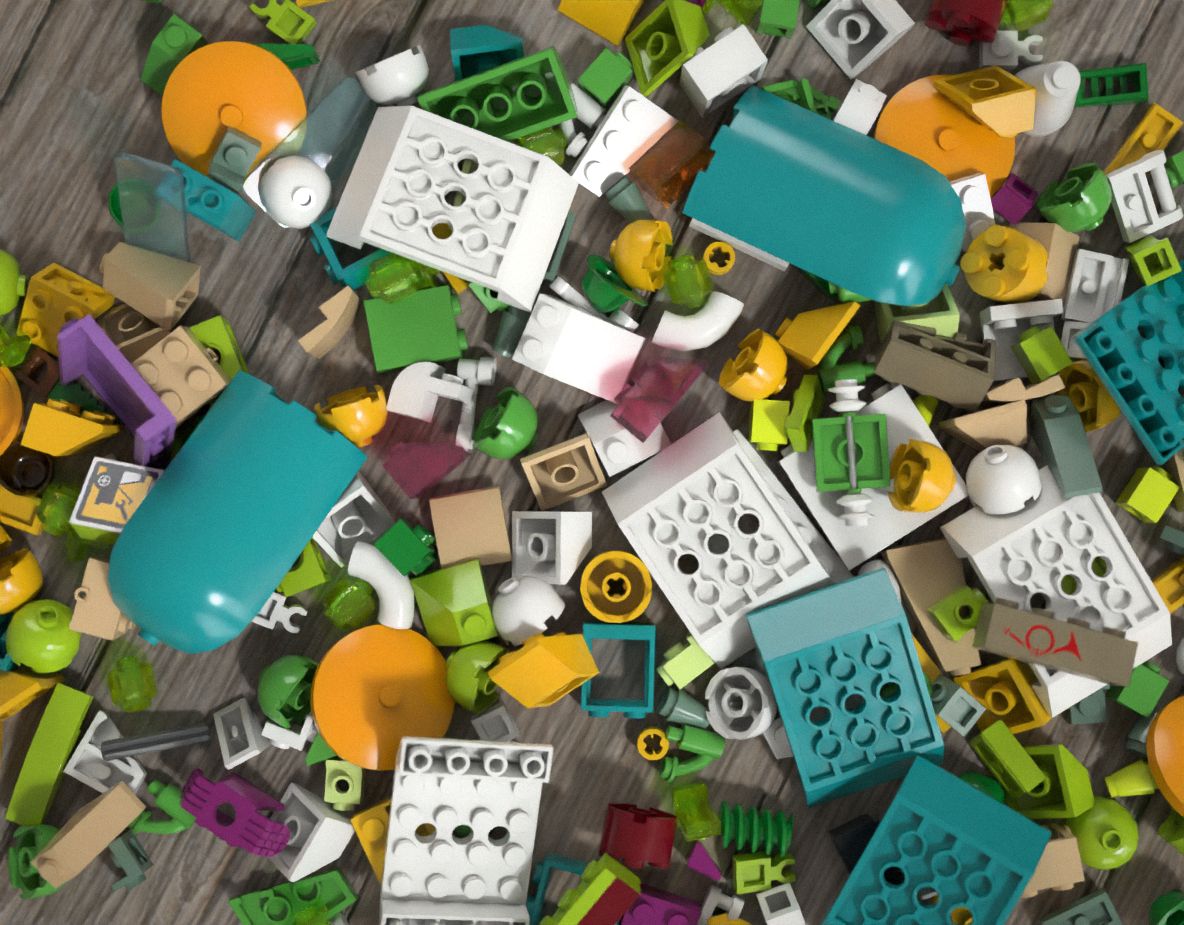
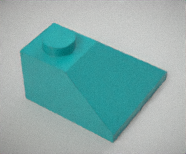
(482, 48)

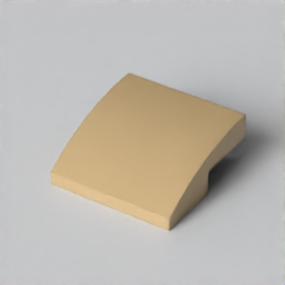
(340, 315)
(1014, 391)
(470, 527)

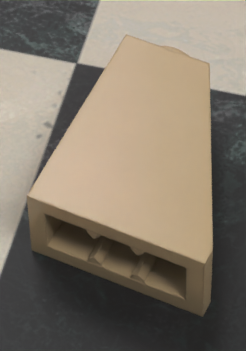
(151, 282)
(87, 834)

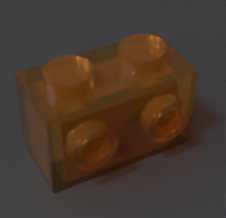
(672, 163)

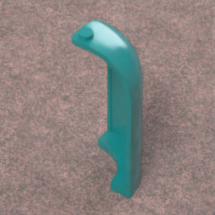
(831, 202)
(228, 518)

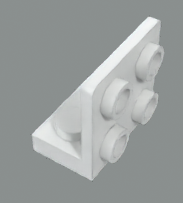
(1008, 321)

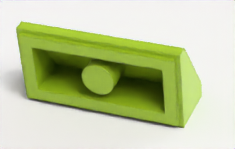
(1007, 760)

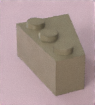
(937, 364)

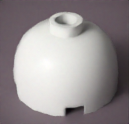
(396, 78)
(296, 191)
(1002, 479)
(524, 608)
(740, 703)

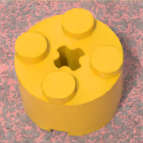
(1005, 265)
(616, 607)

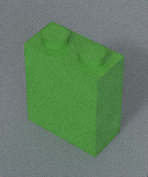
(415, 329)

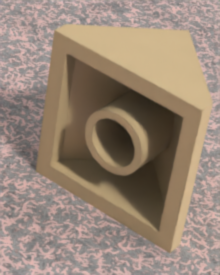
(1060, 250)
(563, 472)

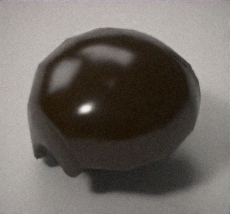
(26, 470)

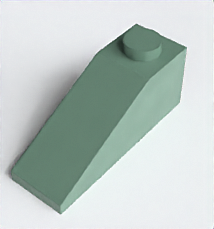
(1064, 445)

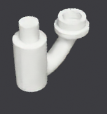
(589, 113)

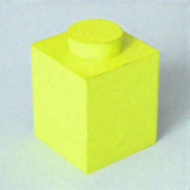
(767, 424)
(1148, 494)

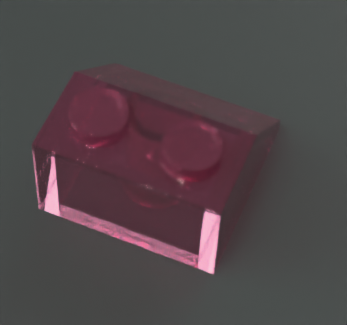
(655, 393)
(422, 465)

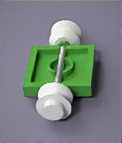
(851, 452)

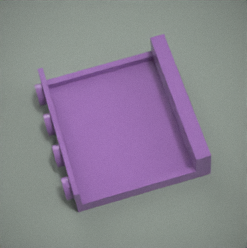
(90, 353)

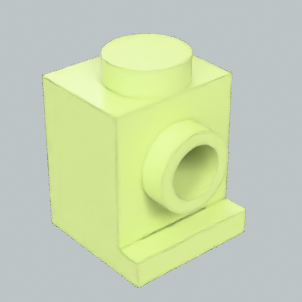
(684, 663)
(340, 769)

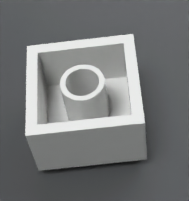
(722, 70)

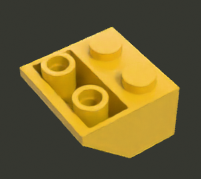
(65, 431)
(545, 669)
(372, 829)

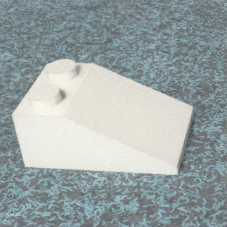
(578, 347)

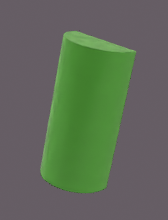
(509, 97)

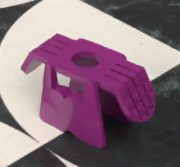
(250, 828)

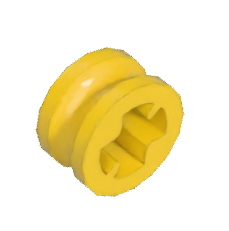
(724, 248)
(641, 743)

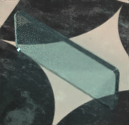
(327, 135)
(152, 205)

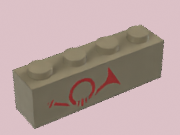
(1054, 643)

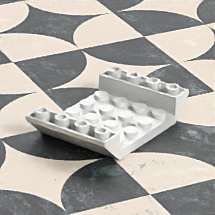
(499, 232)
(701, 491)
(1042, 544)
(470, 877)

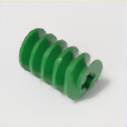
(754, 828)

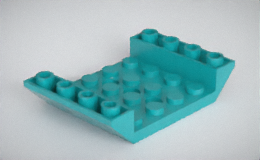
(1130, 363)
(838, 646)
(945, 839)

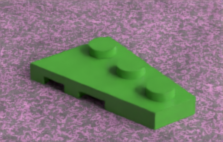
(283, 901)

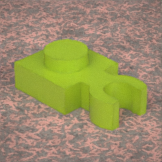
(286, 21)
(755, 871)

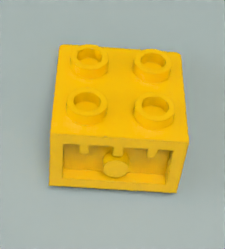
(54, 299)

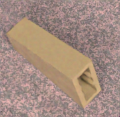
(925, 576)

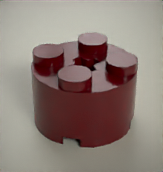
(966, 19)
(638, 835)

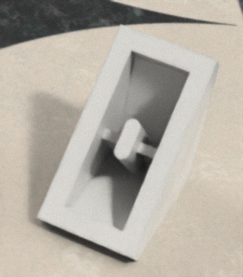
(239, 733)

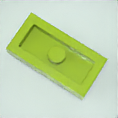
(807, 405)

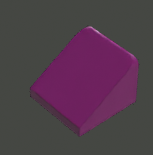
(1014, 199)
(700, 860)

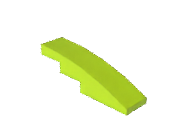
(48, 756)

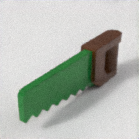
(50, 383)

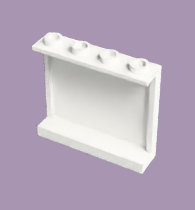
(888, 525)

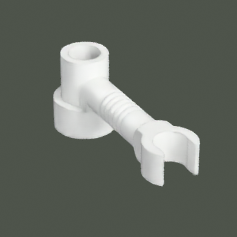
(573, 297)
(474, 373)

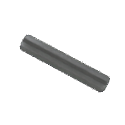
(155, 741)

